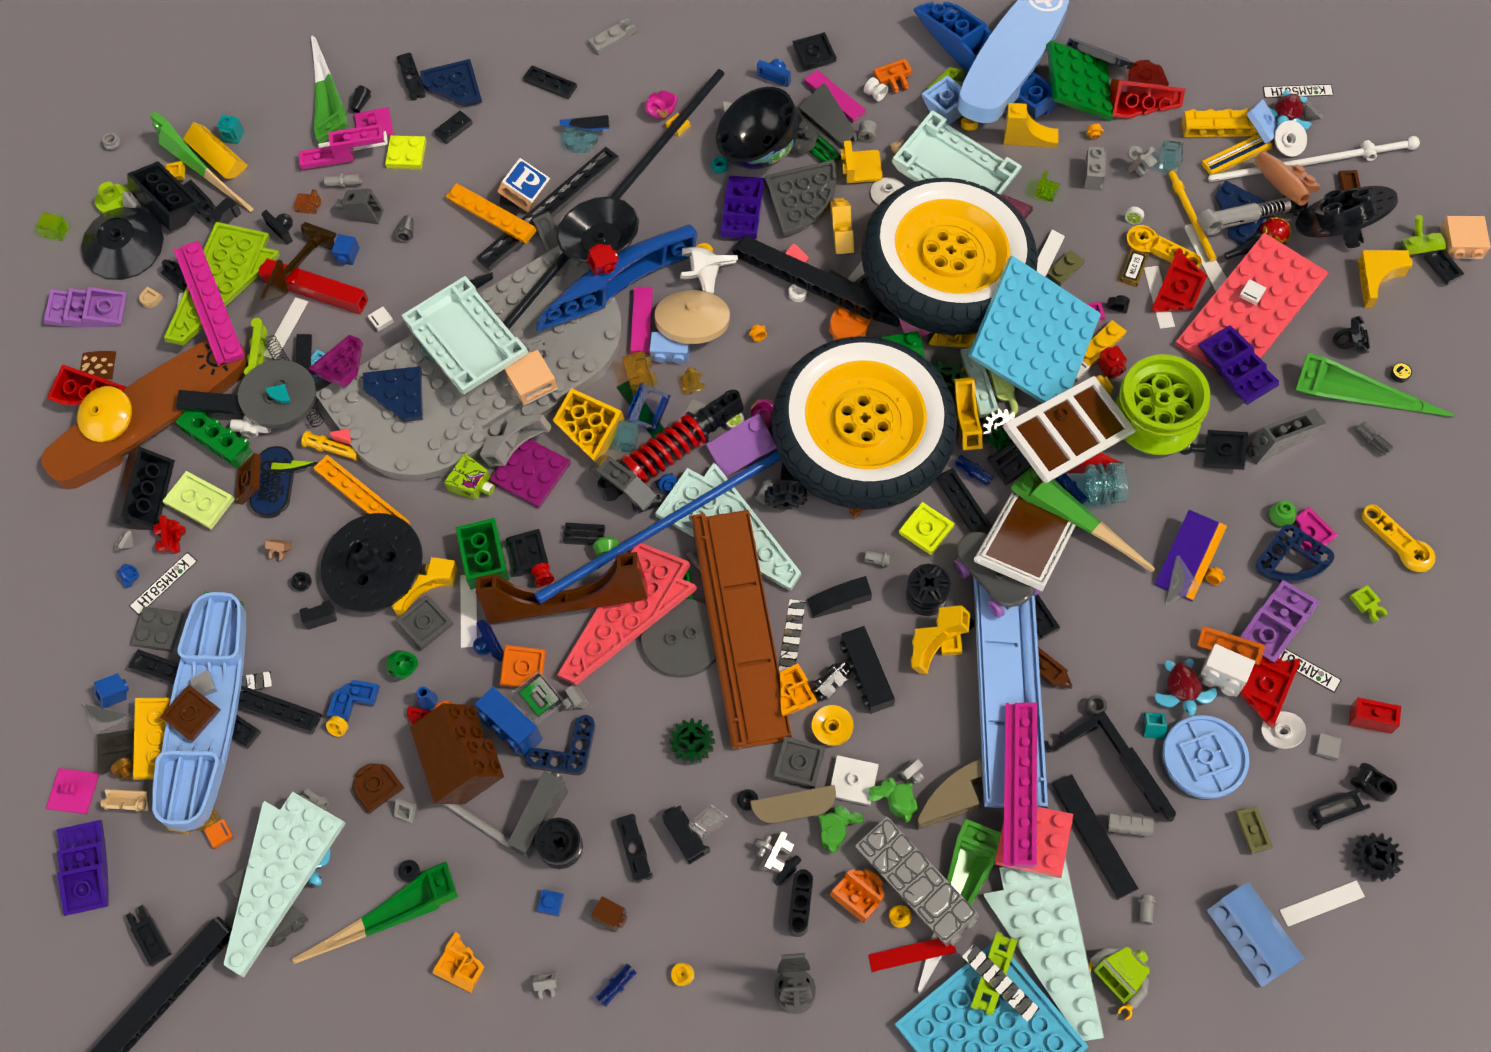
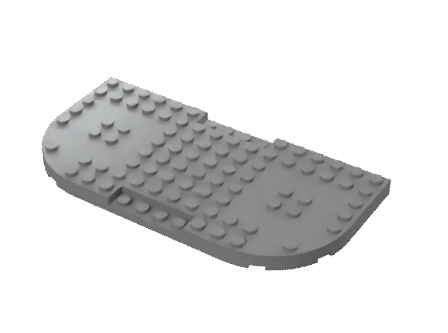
(461, 422)

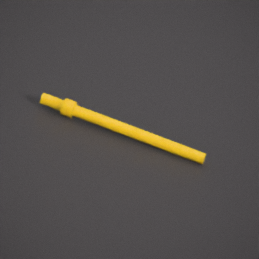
(1178, 188)

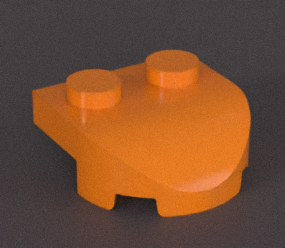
(847, 324)
(859, 893)

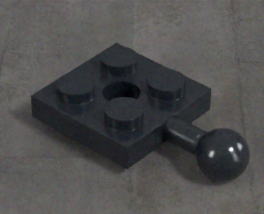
(1215, 457)

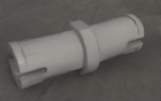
(343, 180)

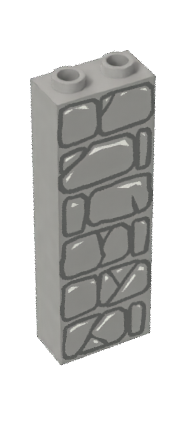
(918, 882)

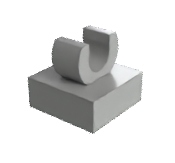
(575, 699)
(911, 771)
(545, 981)

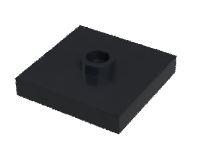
(814, 51)

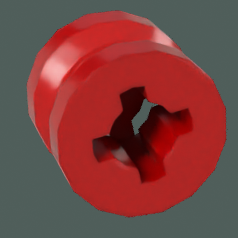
(542, 574)

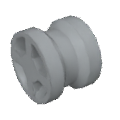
(867, 131)

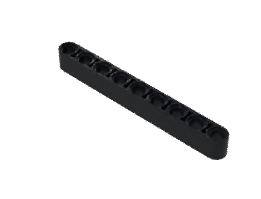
(807, 277)
(166, 988)

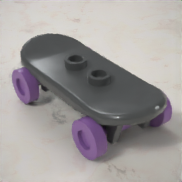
(1002, 589)

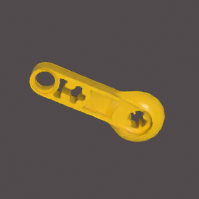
(1156, 244)
(1400, 541)

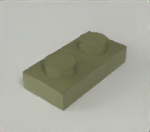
(1065, 268)
(1253, 830)

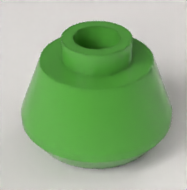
(1282, 513)
(604, 544)

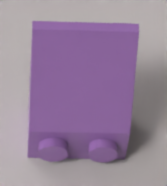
(742, 446)

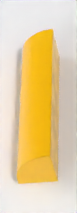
(214, 151)

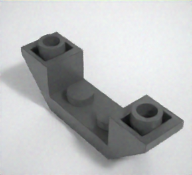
(624, 480)

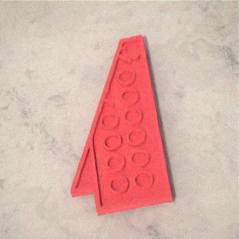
(619, 624)

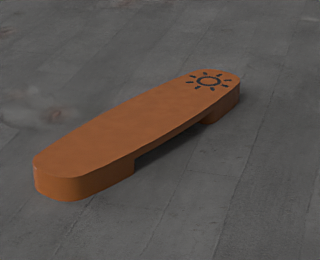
(78, 460)

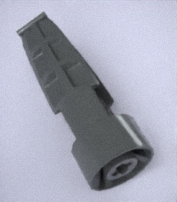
(795, 993)

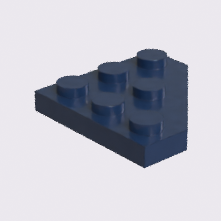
(453, 82)
(1233, 196)
(397, 391)

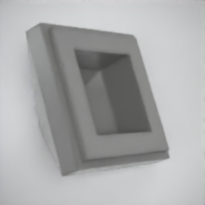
(1312, 112)
(130, 200)
(125, 541)
(404, 810)

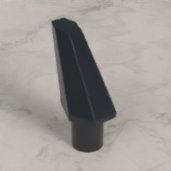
(480, 280)
(788, 869)

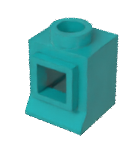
(232, 126)

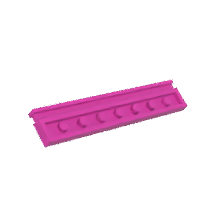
(209, 303)
(1020, 786)

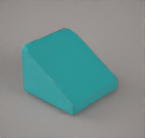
(1155, 725)

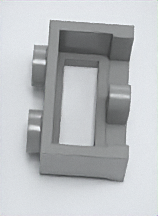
(1095, 168)

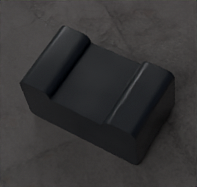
(225, 212)
(318, 615)

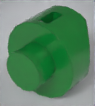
(401, 664)

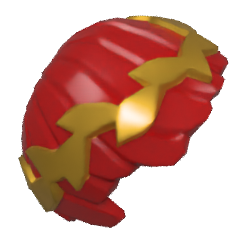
(1277, 229)

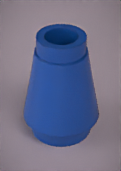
(426, 698)

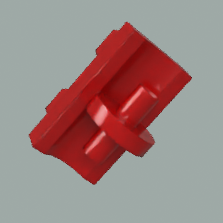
(171, 534)

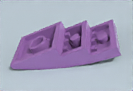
(85, 307)
(1280, 619)

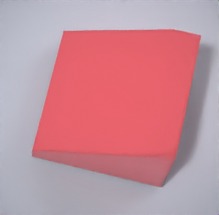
(796, 252)
(342, 436)

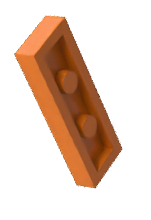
(1239, 645)

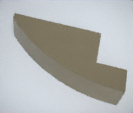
(953, 796)

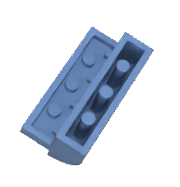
(1255, 934)

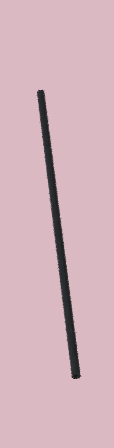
(619, 192)

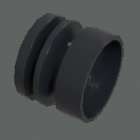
(927, 599)
(555, 831)

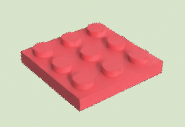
(1052, 842)

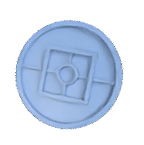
(1205, 757)

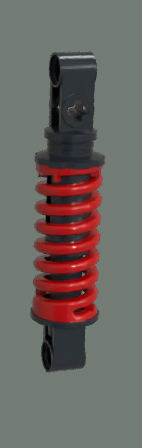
(689, 431)

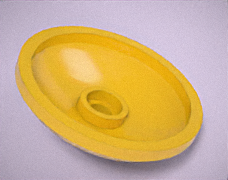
(110, 419)

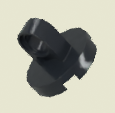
(1356, 336)

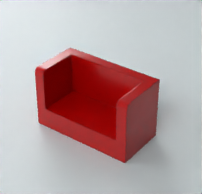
(1375, 715)

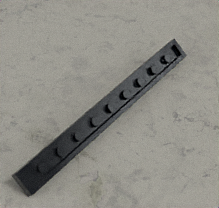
(553, 202)
(978, 522)
(249, 699)

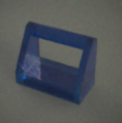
(638, 403)

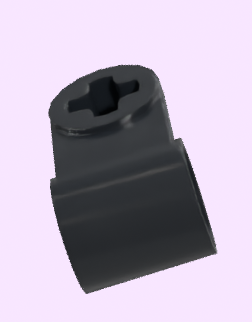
(1373, 781)

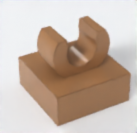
(278, 546)

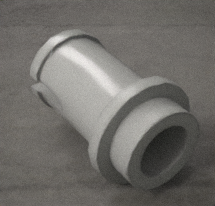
(760, 497)
(878, 558)
(316, 799)
(1146, 909)

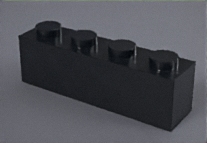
(867, 670)

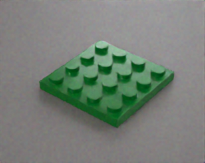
(1079, 80)

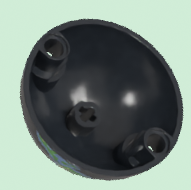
(762, 125)

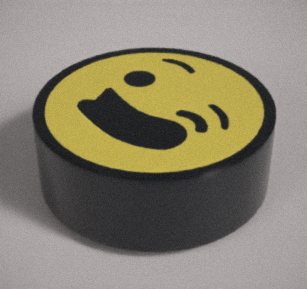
(1401, 372)

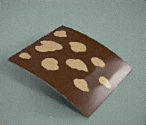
(99, 363)

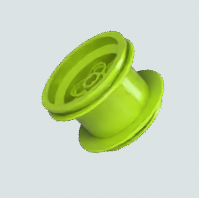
(1170, 388)

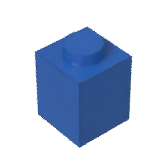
(345, 249)
(110, 690)

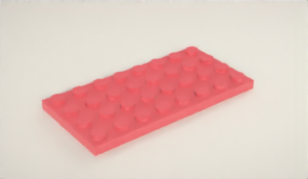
(1288, 284)

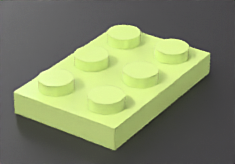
(198, 500)

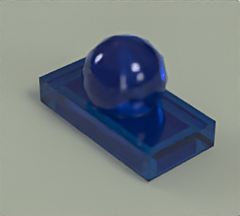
(487, 642)

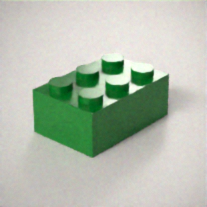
(481, 550)

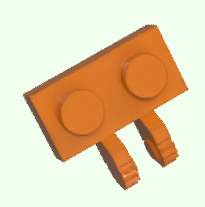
(893, 72)

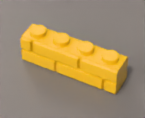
(1217, 123)

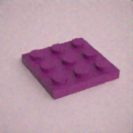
(531, 472)

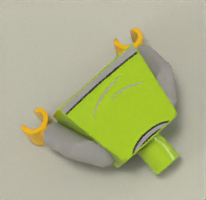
(1124, 974)

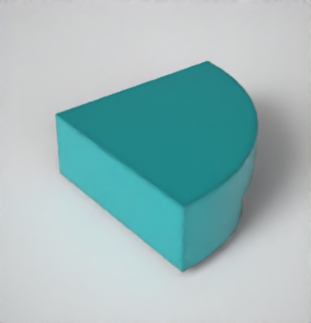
(278, 393)

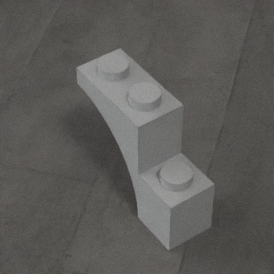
(518, 430)

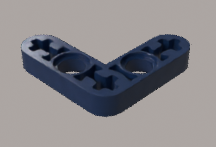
(567, 758)

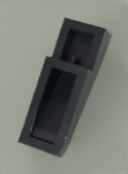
(840, 597)

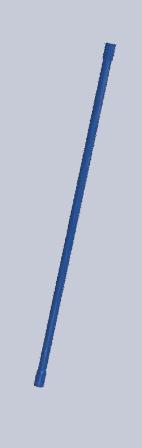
(551, 590)

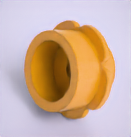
(1094, 131)
(758, 333)
(1214, 576)

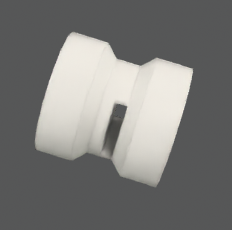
(875, 89)

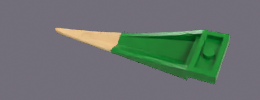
(416, 899)

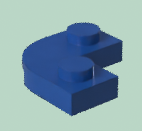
(351, 693)

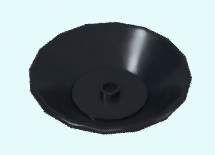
(597, 222)
(129, 253)

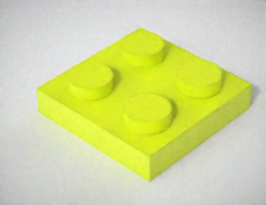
(405, 152)
(926, 528)

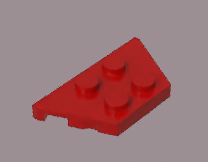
(1180, 285)
(1269, 687)

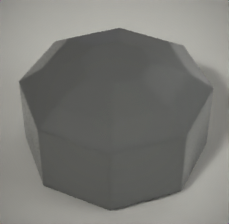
(1096, 705)

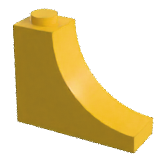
(1024, 131)
(1378, 267)

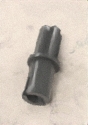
(1374, 438)

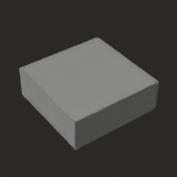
(1328, 746)

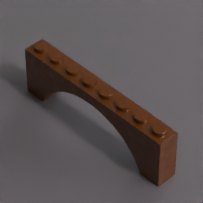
(508, 602)

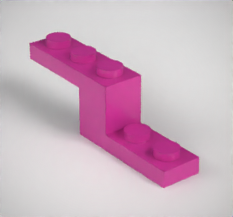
(341, 146)

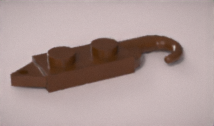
(1052, 671)

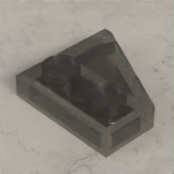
(112, 748)

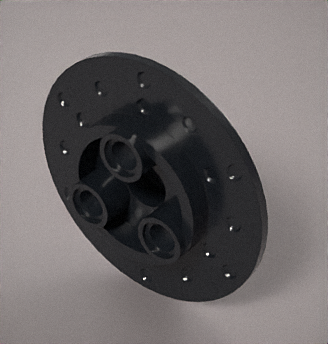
(1347, 213)
(364, 553)

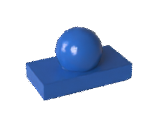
(774, 71)

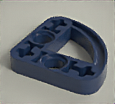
(1295, 544)

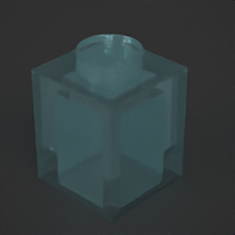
(1171, 155)
(626, 436)

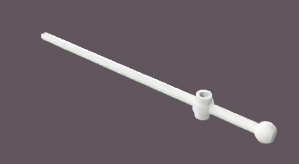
(1368, 151)

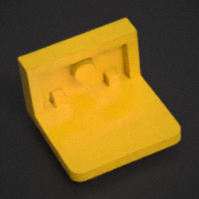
(860, 165)

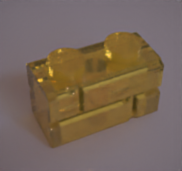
(638, 371)

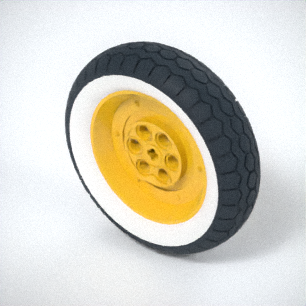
(940, 252)
(842, 465)

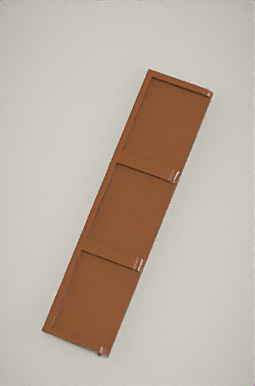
(740, 629)

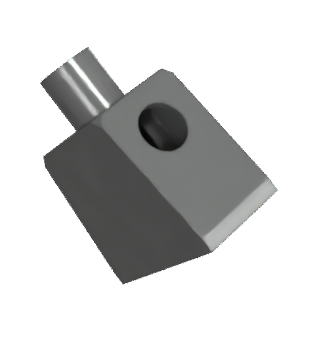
(361, 206)

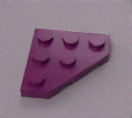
(340, 363)

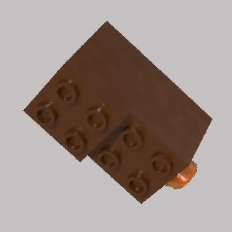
(455, 753)

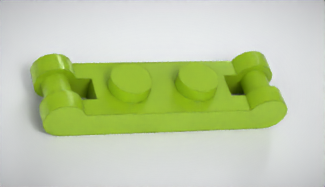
(257, 346)
(1002, 961)

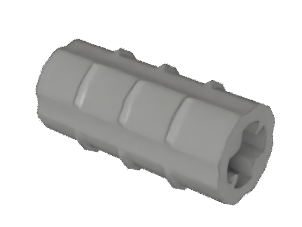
(1130, 824)

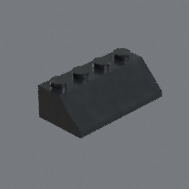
(162, 195)
(142, 490)

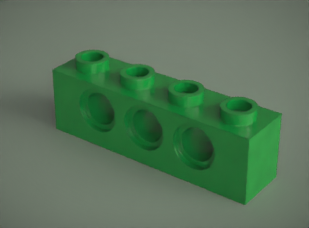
(234, 454)

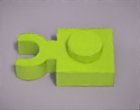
(1367, 600)

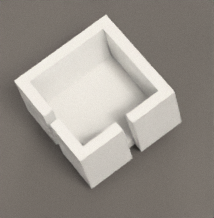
(1226, 670)

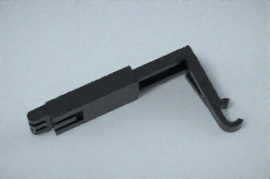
(1128, 758)

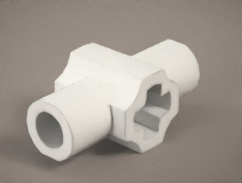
(247, 428)

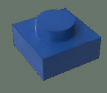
(550, 902)

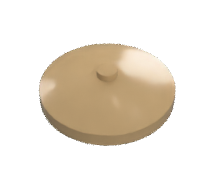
(692, 317)

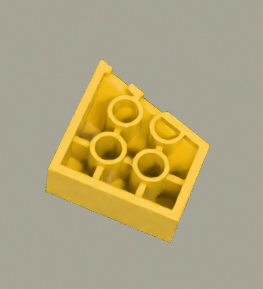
(588, 422)

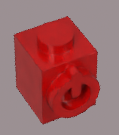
(602, 259)
(1112, 362)

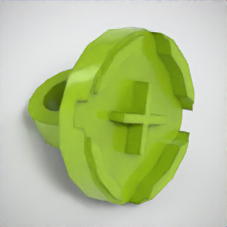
(109, 196)

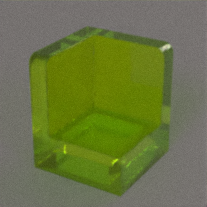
(1046, 188)
(52, 226)

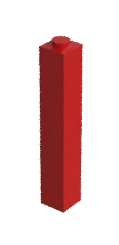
(319, 288)

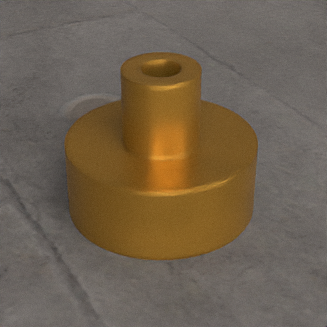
(122, 768)

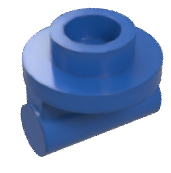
(666, 482)
(128, 574)

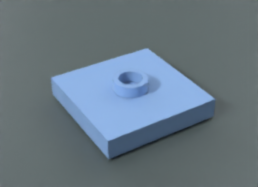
(1263, 120)

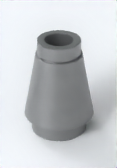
(405, 229)

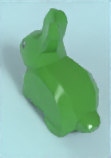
(899, 796)
(834, 827)

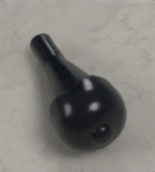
(1244, 248)

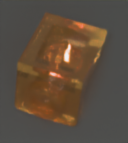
(307, 203)

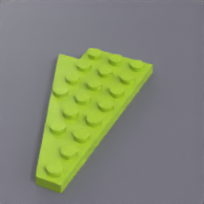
(234, 261)

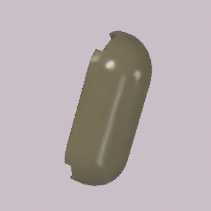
(794, 805)

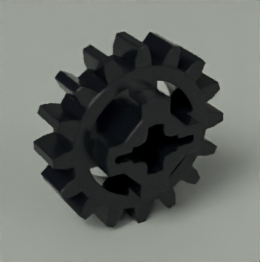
(785, 495)
(1384, 866)

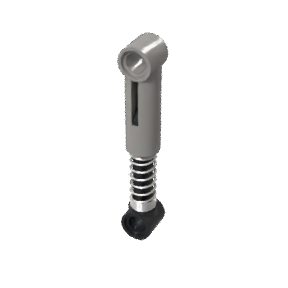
(1213, 221)

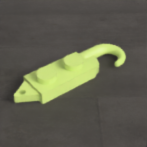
(1003, 391)

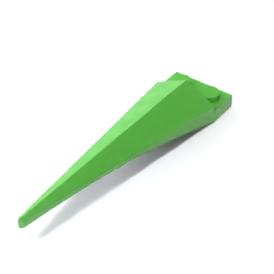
(1334, 381)

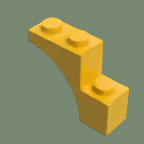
(842, 226)
(967, 416)
(437, 574)
(927, 641)

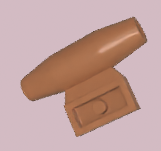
(1287, 179)

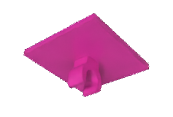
(374, 117)
(72, 791)

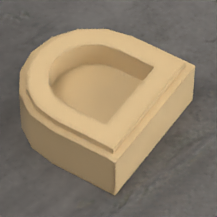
(150, 298)

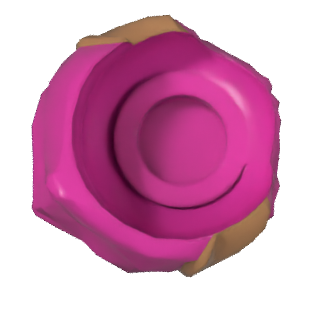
(661, 104)
(764, 408)

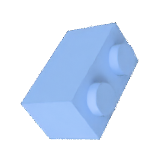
(666, 350)

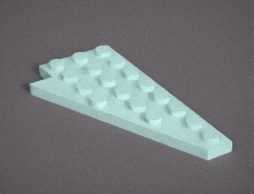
(772, 559)
(281, 861)
(1049, 935)

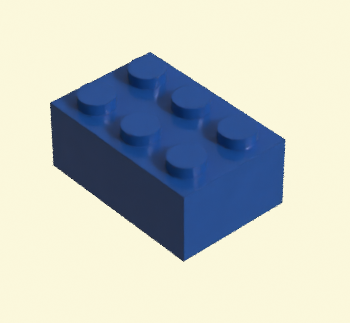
(508, 722)

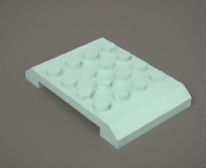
(944, 152)
(464, 335)

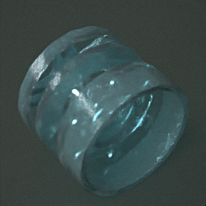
(1111, 483)

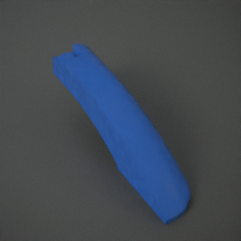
(963, 39)
(592, 292)

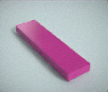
(849, 106)
(641, 319)

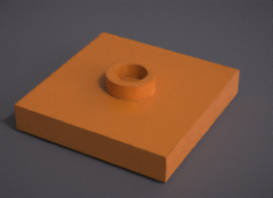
(520, 664)

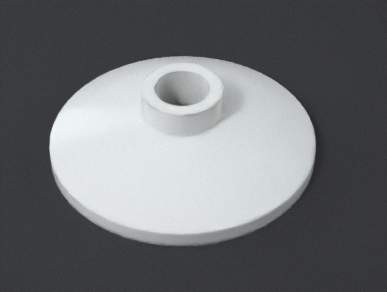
(1296, 138)
(880, 191)
(1285, 723)

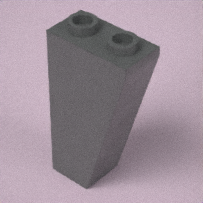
(828, 116)
(1284, 435)
(540, 808)
(292, 921)

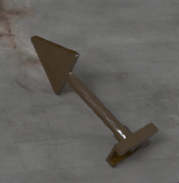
(316, 237)

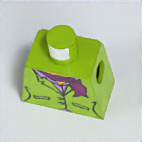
(469, 479)

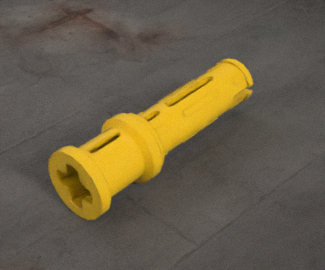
(322, 444)

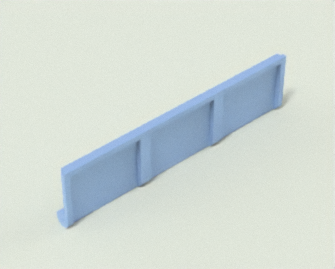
(1006, 675)

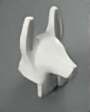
(705, 266)

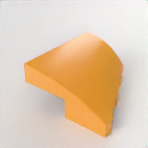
(794, 691)
(459, 965)

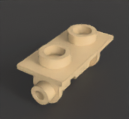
(125, 799)

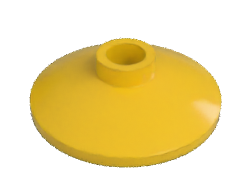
(834, 716)

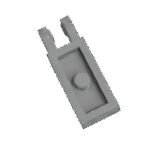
(612, 36)

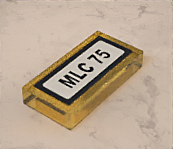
(1133, 267)

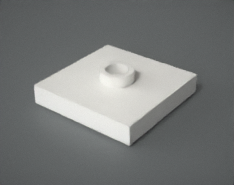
(853, 780)

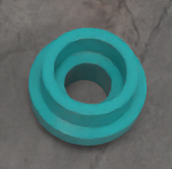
(719, 165)

